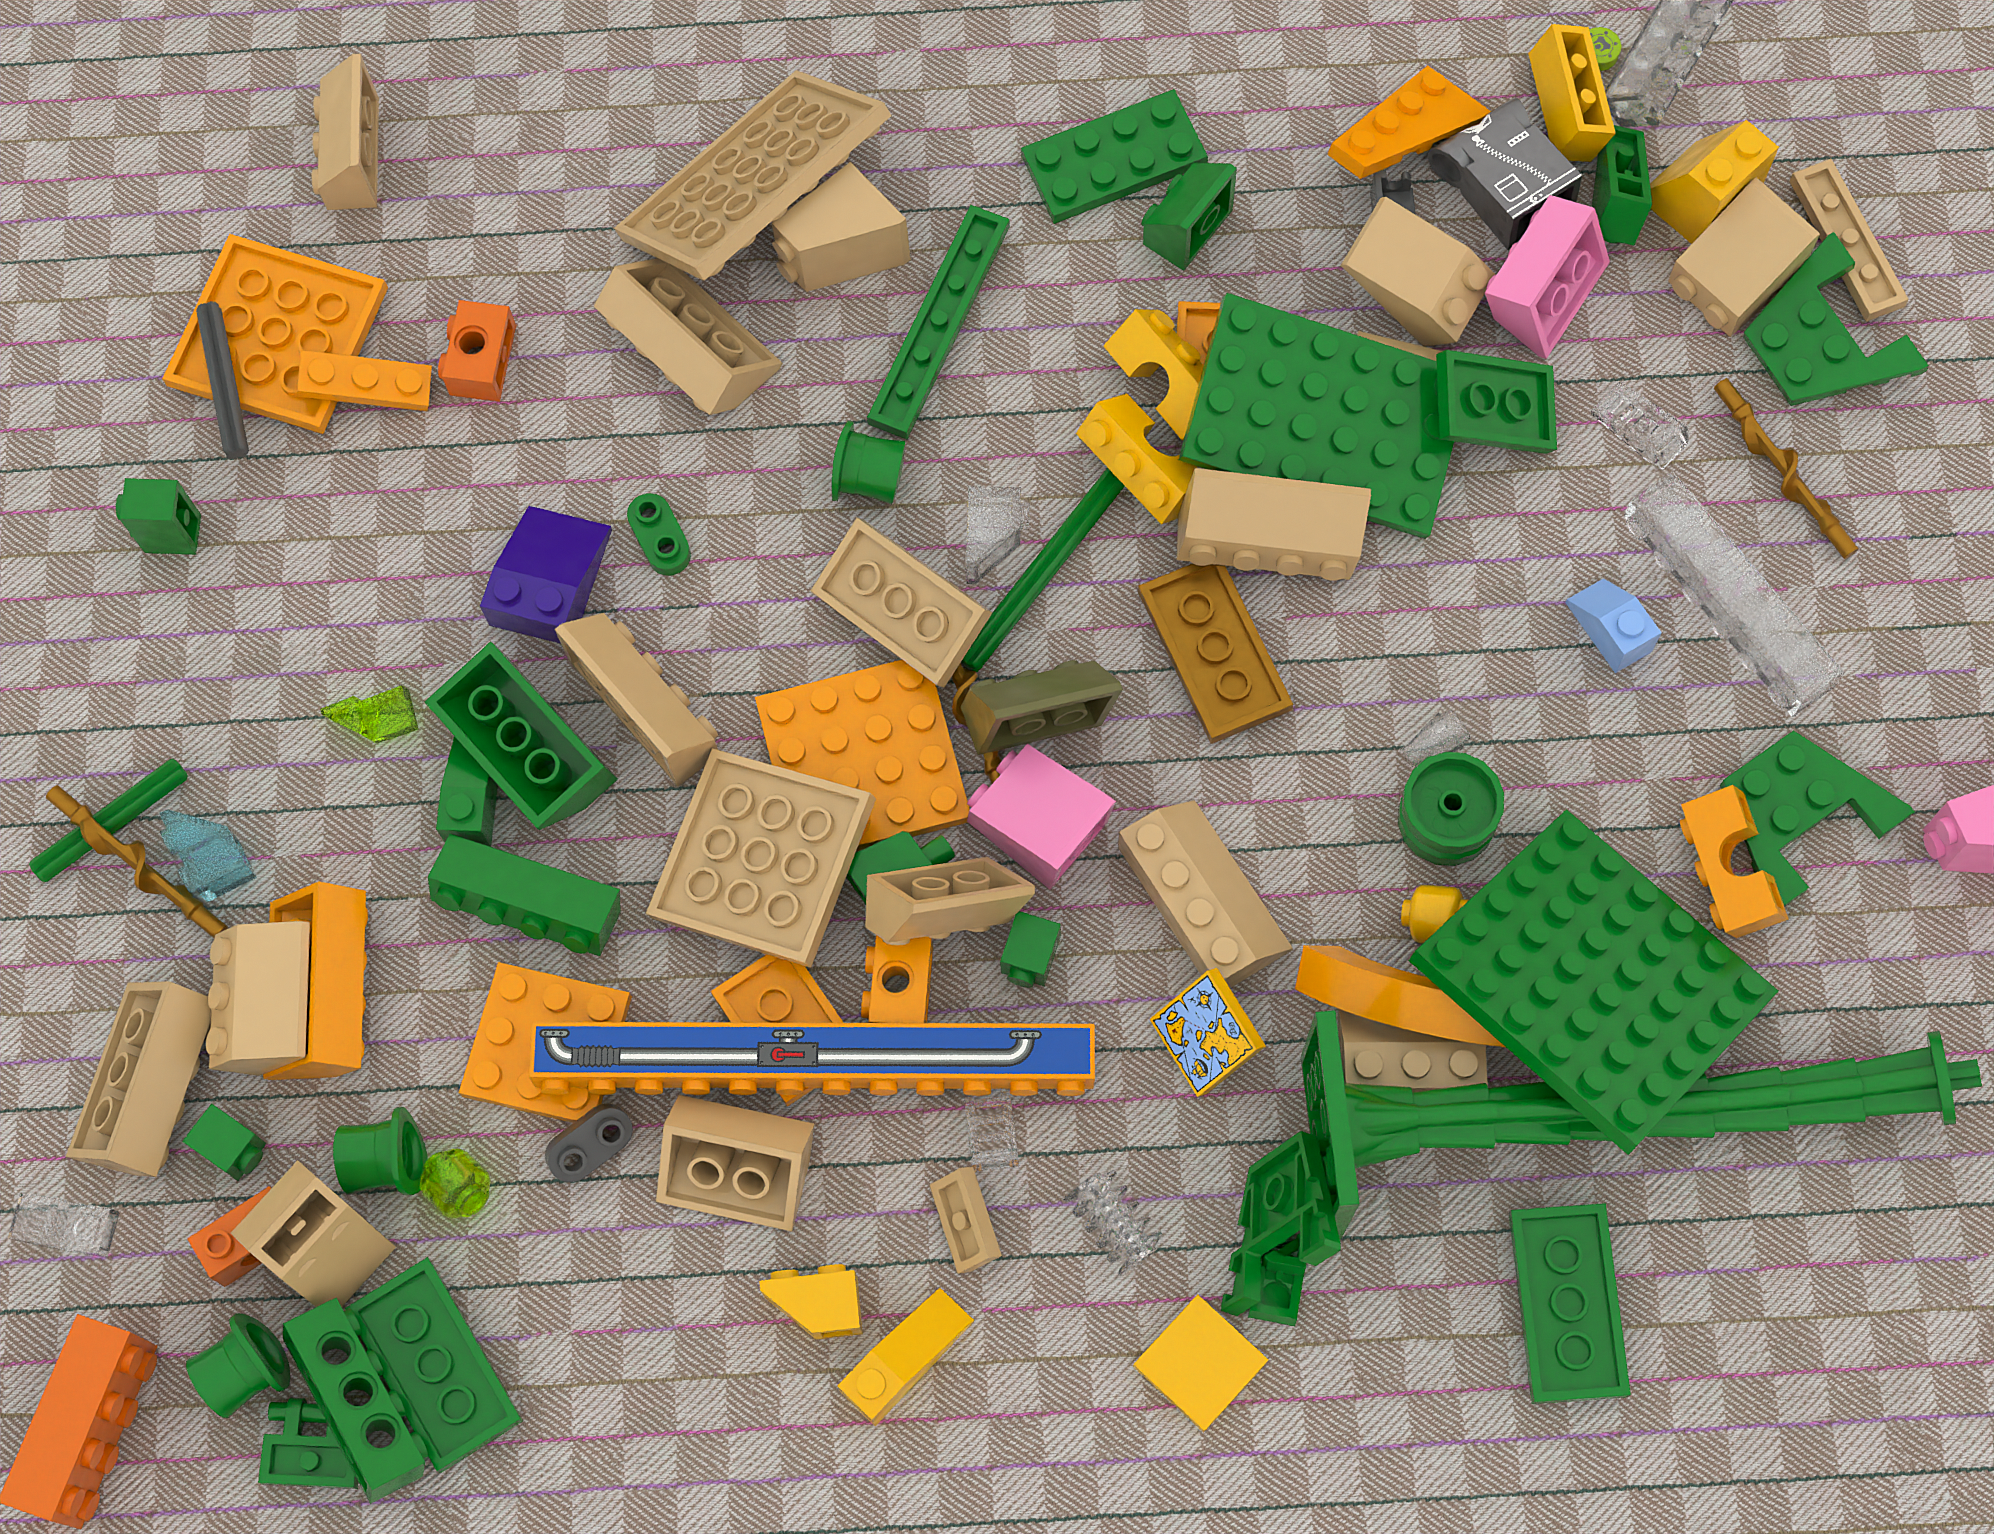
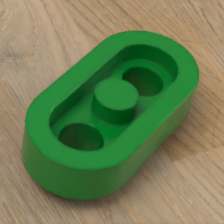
(658, 531)

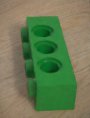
(376, 1469)

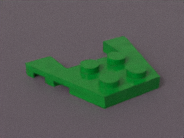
(1809, 346)
(1794, 790)
(1280, 1197)

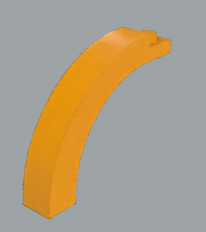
(1385, 995)

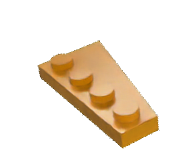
(1406, 122)

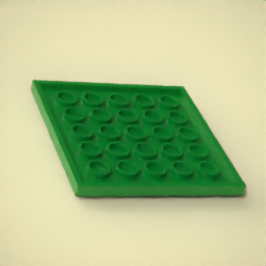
(1594, 979)

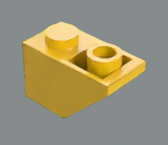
(819, 1303)

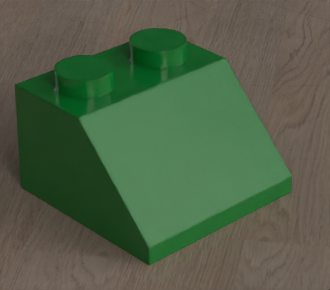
(1190, 212)

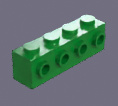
(524, 895)

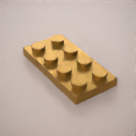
(1215, 649)

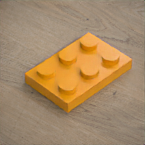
(775, 993)

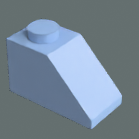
(1615, 623)

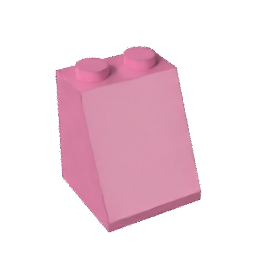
(1039, 813)
(1964, 833)

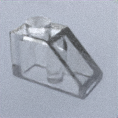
(993, 528)

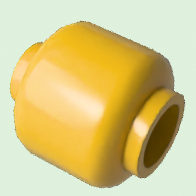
(1430, 909)

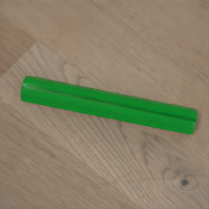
(111, 817)

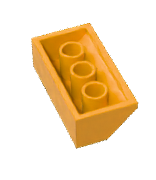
(334, 978)

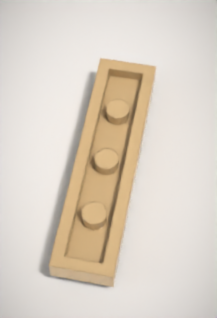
(1834, 210)

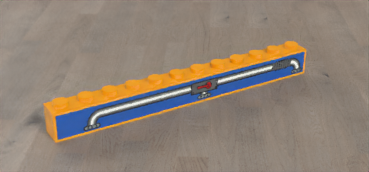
(812, 1056)

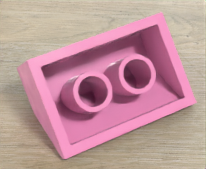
(1548, 274)

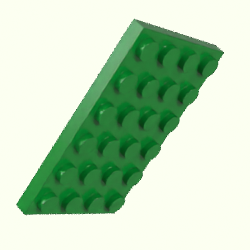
(1321, 409)

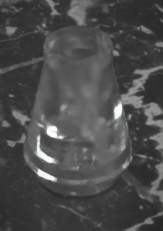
(1439, 735)

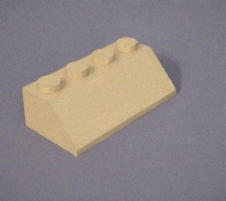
(686, 334)
(1272, 524)
(638, 695)
(1202, 892)
(142, 1078)

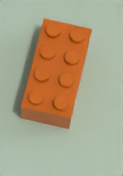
(79, 1423)

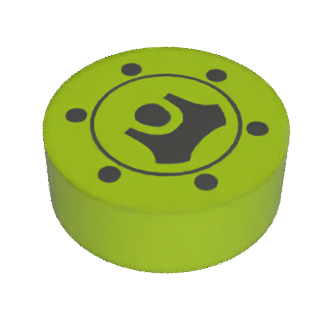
(1606, 47)

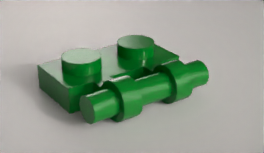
(302, 1459)

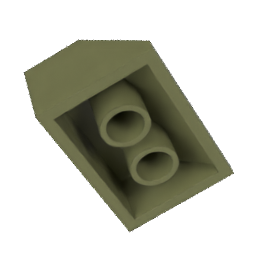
(1039, 705)

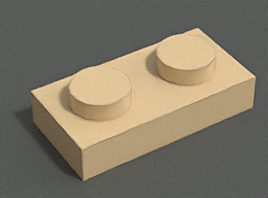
(965, 1220)

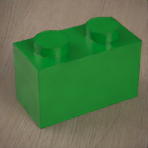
(159, 516)

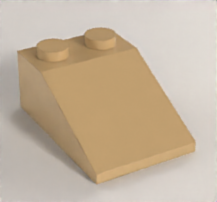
(1417, 273)

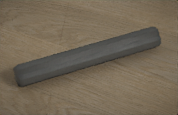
(222, 380)

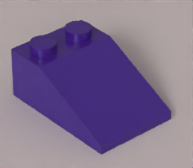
(544, 573)

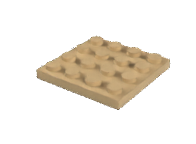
(761, 857)

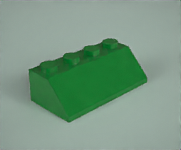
(520, 739)

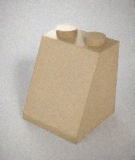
(840, 233)
(1743, 258)

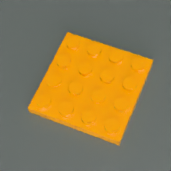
(271, 312)
(877, 735)

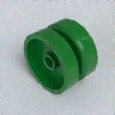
(1443, 785)

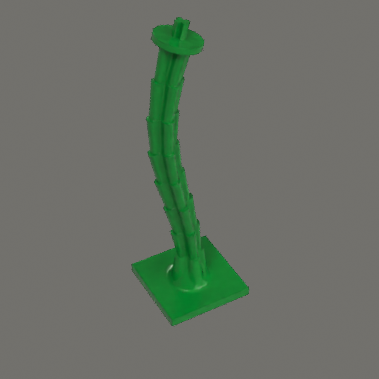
(1383, 1123)

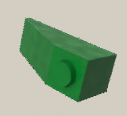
(1622, 186)
(466, 798)

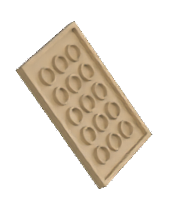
(752, 174)

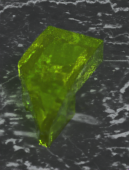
(377, 717)

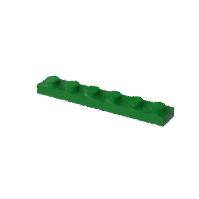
(938, 322)

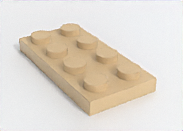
(901, 602)

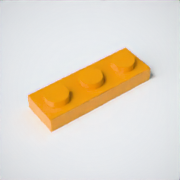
(364, 380)

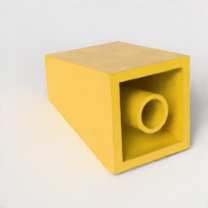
(1710, 177)

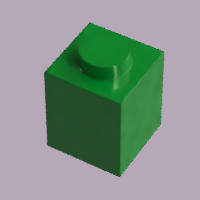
(1030, 950)
(225, 1143)

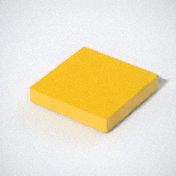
(1200, 1363)

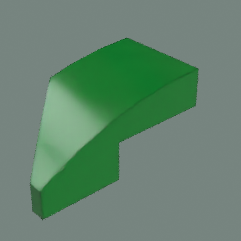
(1280, 1285)

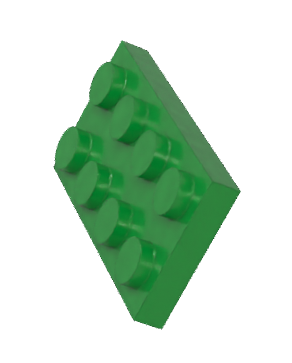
(1113, 156)
(1569, 1304)
(435, 1365)

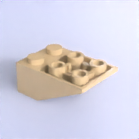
(312, 1238)

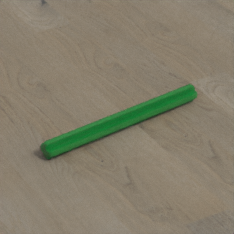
(1043, 569)

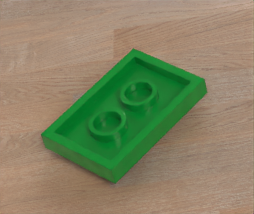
(1496, 402)

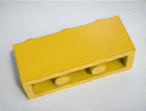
(1571, 92)

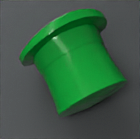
(866, 465)
(380, 1155)
(239, 1366)

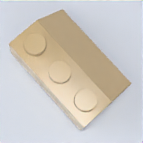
(347, 137)
(943, 899)
(258, 997)
(1405, 1058)
(734, 1162)

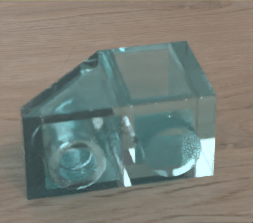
(209, 852)

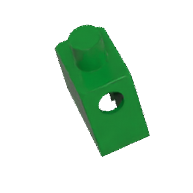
(895, 854)

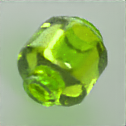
(455, 1183)

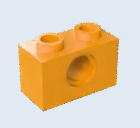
(906, 960)

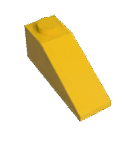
(904, 1356)

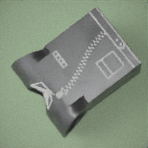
(1505, 170)

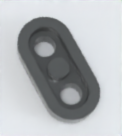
(586, 1139)

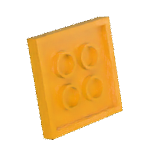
(501, 1049)

